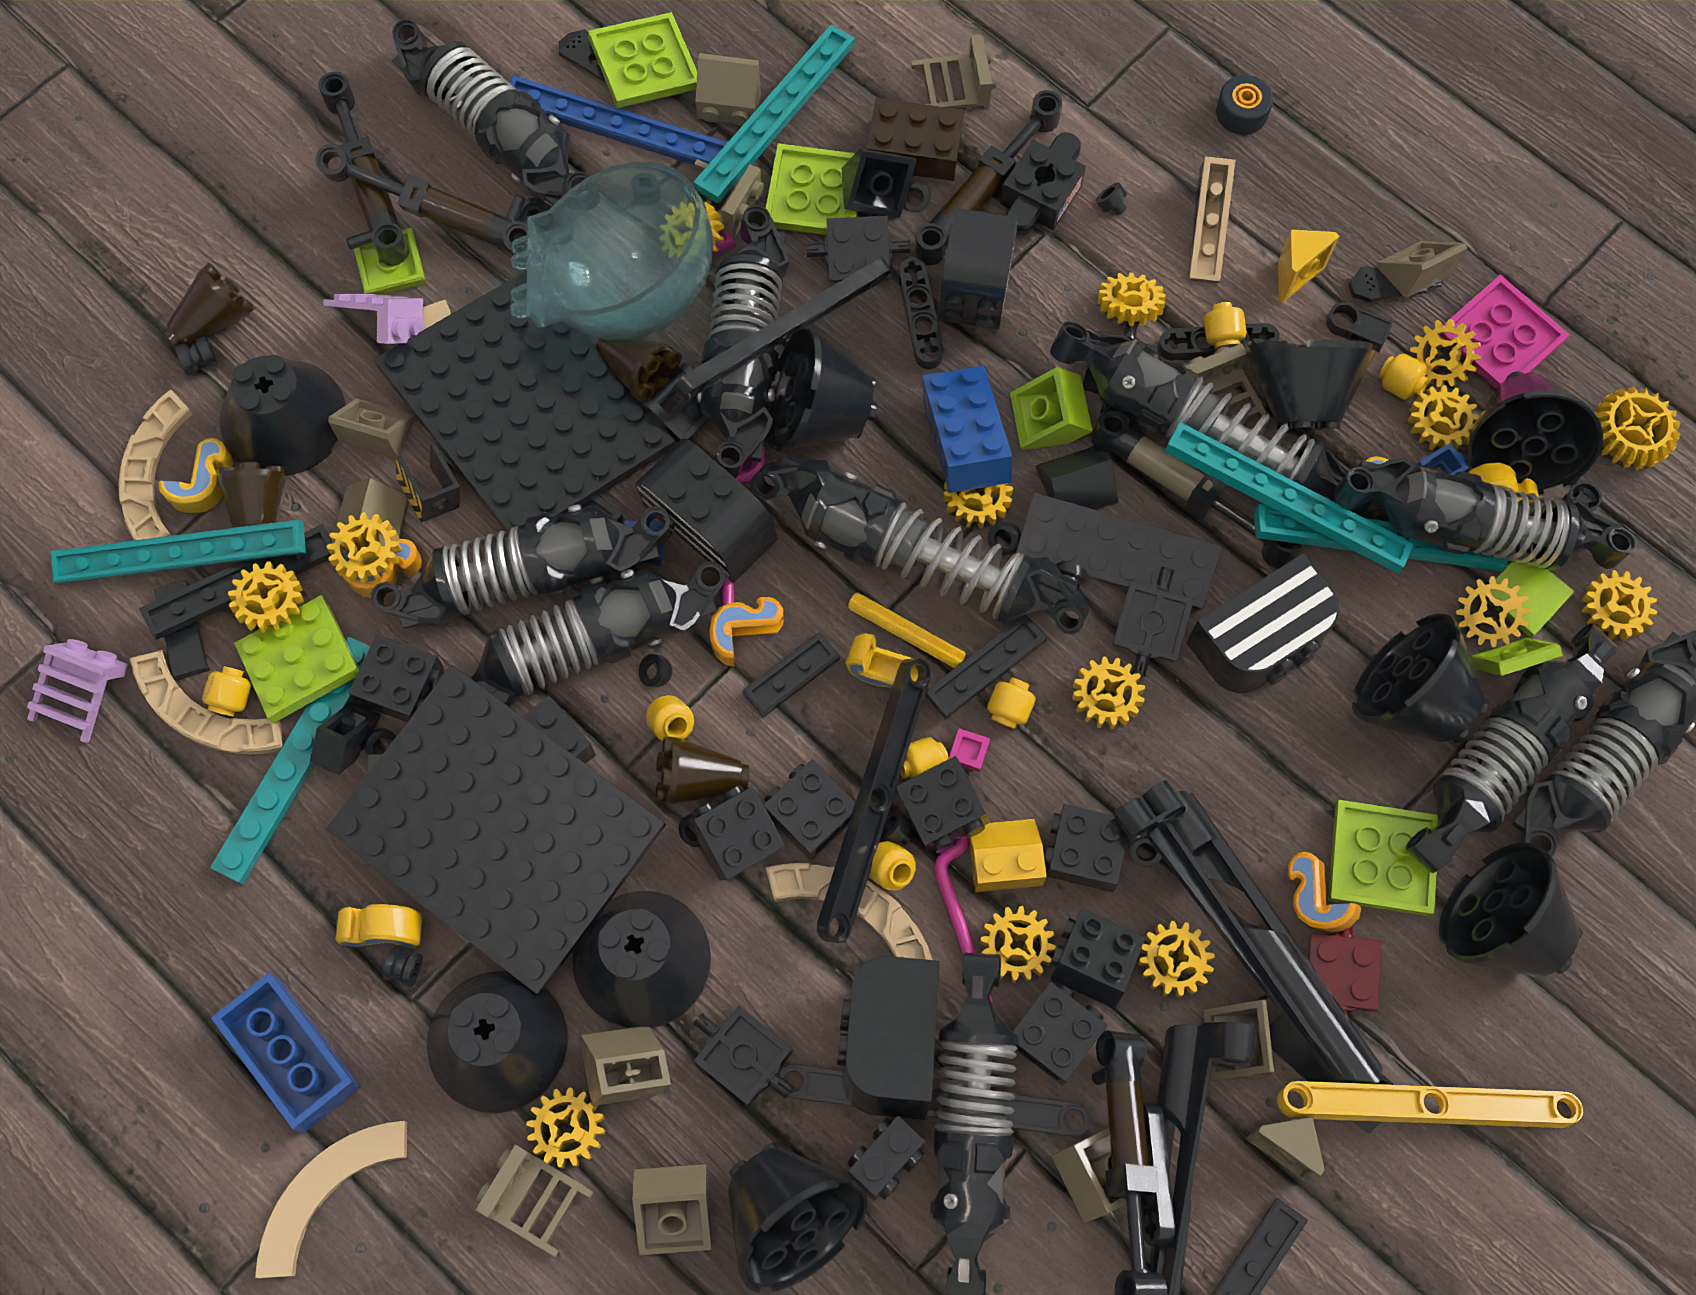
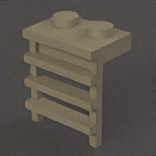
(974, 76)
(742, 196)
(1226, 373)
(511, 1187)

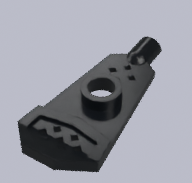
(577, 48)
(1372, 285)

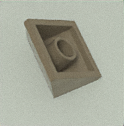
(1421, 265)
(372, 427)
(373, 498)
(1254, 1014)
(1291, 1145)

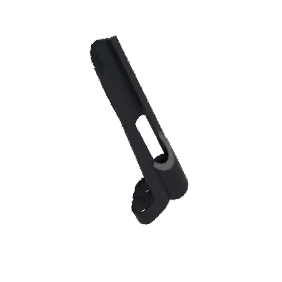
(1198, 851)
(1182, 1096)

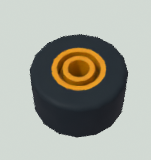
(1244, 104)

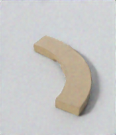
(140, 466)
(196, 722)
(875, 908)
(314, 1184)

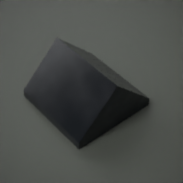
(877, 182)
(1080, 479)

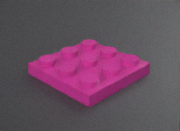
(1510, 330)

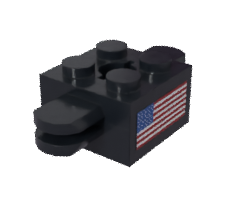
(1044, 183)

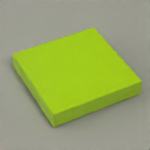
(384, 279)
(1544, 593)
(1515, 656)

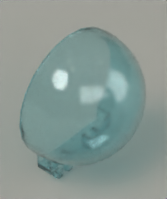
(616, 254)

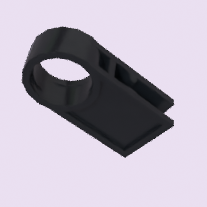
(1366, 326)

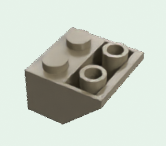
(624, 1065)

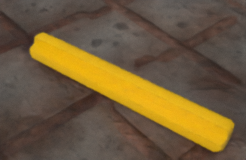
(906, 630)

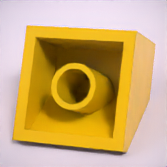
(1007, 856)

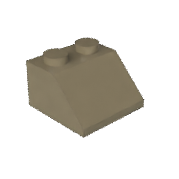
(727, 88)
(1083, 1173)
(672, 1209)

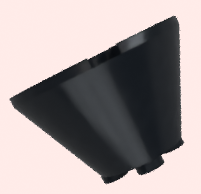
(1310, 382)
(818, 395)
(280, 413)
(1536, 432)
(1423, 683)
(1512, 915)
(647, 986)
(522, 1049)
(789, 1216)

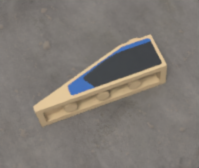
(1211, 218)

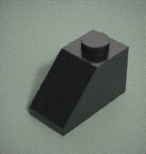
(343, 737)

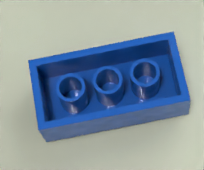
(967, 429)
(286, 1053)

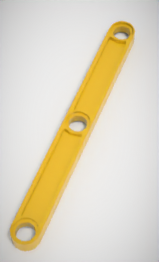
(1406, 1104)

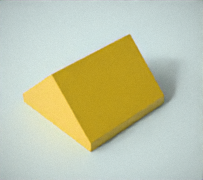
(1302, 259)

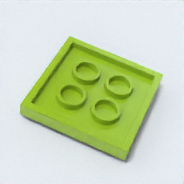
(644, 59)
(807, 188)
(297, 660)
(1373, 862)

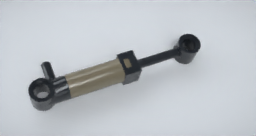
(1200, 491)

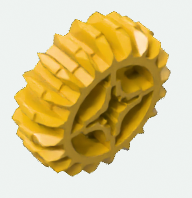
(1637, 417)

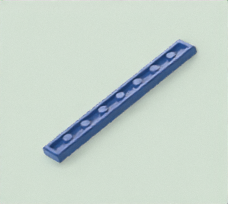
(622, 124)

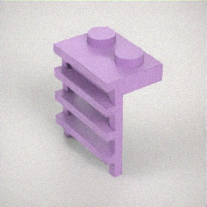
(396, 316)
(79, 667)

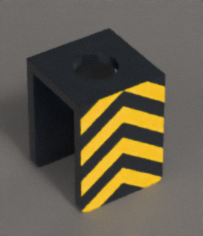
(423, 504)

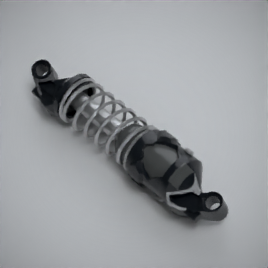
(1169, 393)
(880, 531)

